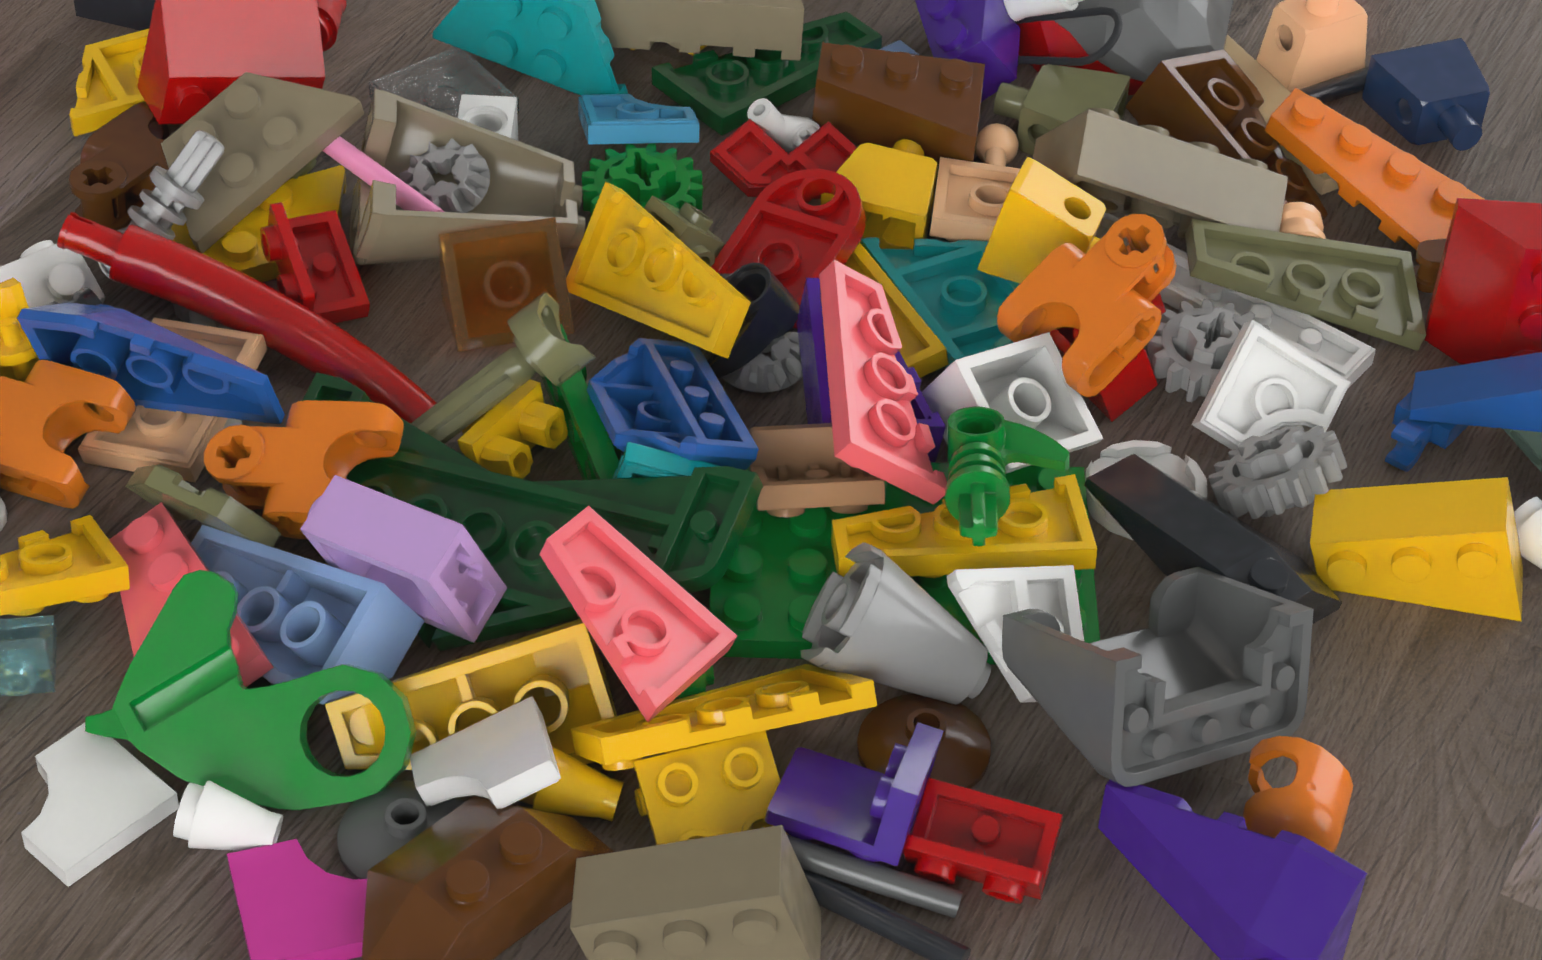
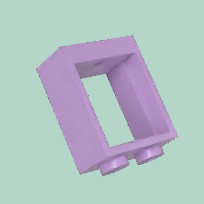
(411, 551)

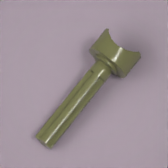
(538, 349)

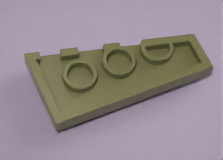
(1325, 278)

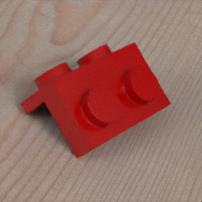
(315, 263)
(983, 840)

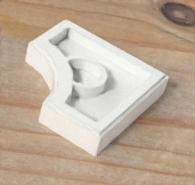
(1267, 388)
(493, 759)
(94, 804)

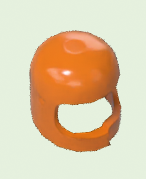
(1311, 804)

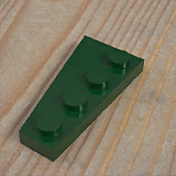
(727, 85)

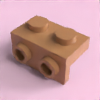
(803, 473)

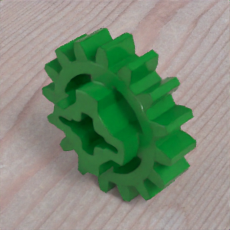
(644, 175)

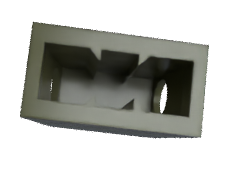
(1057, 97)

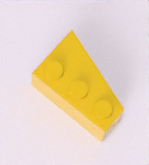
(1423, 545)

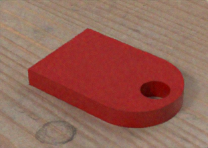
(793, 236)

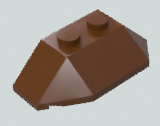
(473, 883)

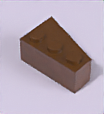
(900, 96)

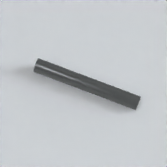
(876, 877)

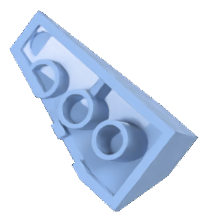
(309, 611)

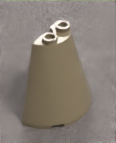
(522, 185)

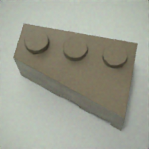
(698, 901)

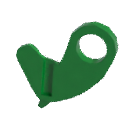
(201, 723)

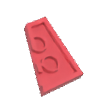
(634, 611)

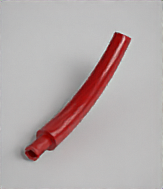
(245, 305)

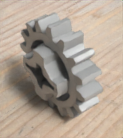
(1194, 346)
(1278, 471)

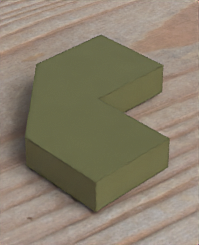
(211, 507)

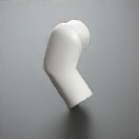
(784, 129)

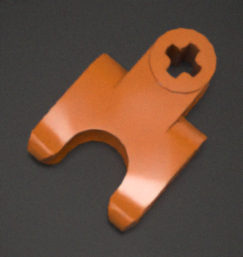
(1100, 295)
(43, 419)
(293, 464)

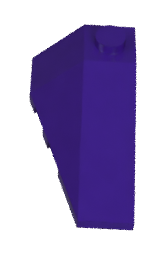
(1232, 885)

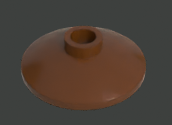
(962, 750)

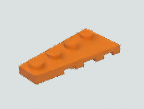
(1393, 184)

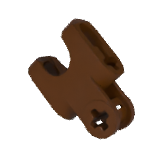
(118, 166)

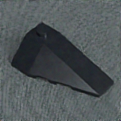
(1189, 531)

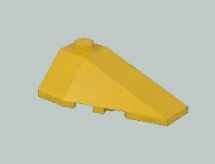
(553, 666)

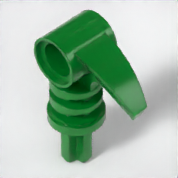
(977, 460)

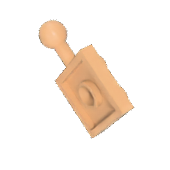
(973, 192)

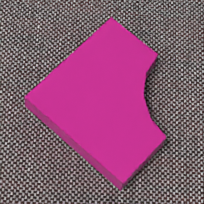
(295, 906)

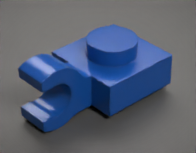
(1415, 434)

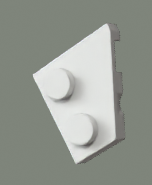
(995, 592)

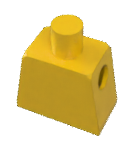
(894, 191)
(1036, 219)

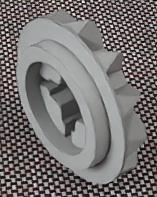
(467, 169)
(770, 374)

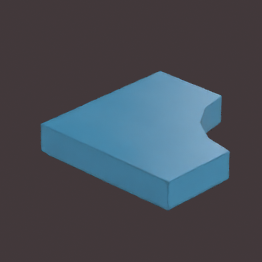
(634, 121)

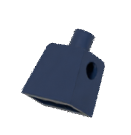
(1429, 93)

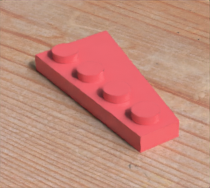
(871, 389)
(156, 561)

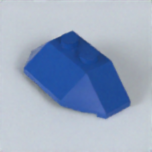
(671, 402)

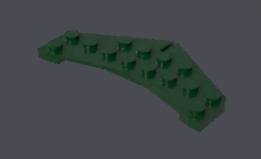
(676, 521)

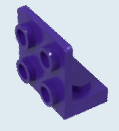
(855, 804)

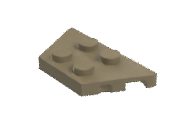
(267, 137)

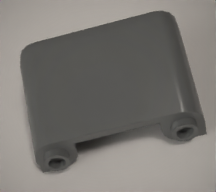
(1186, 692)

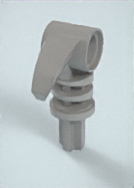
(175, 188)

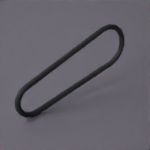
(1076, 14)

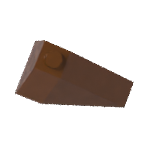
(1217, 104)

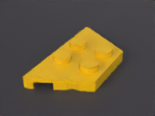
(108, 81)
(300, 197)

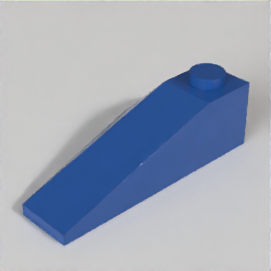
(150, 362)
(1482, 394)

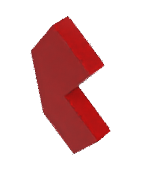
(756, 160)

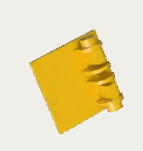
(707, 788)

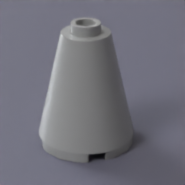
(892, 632)

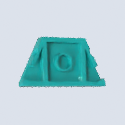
(539, 38)
(948, 291)

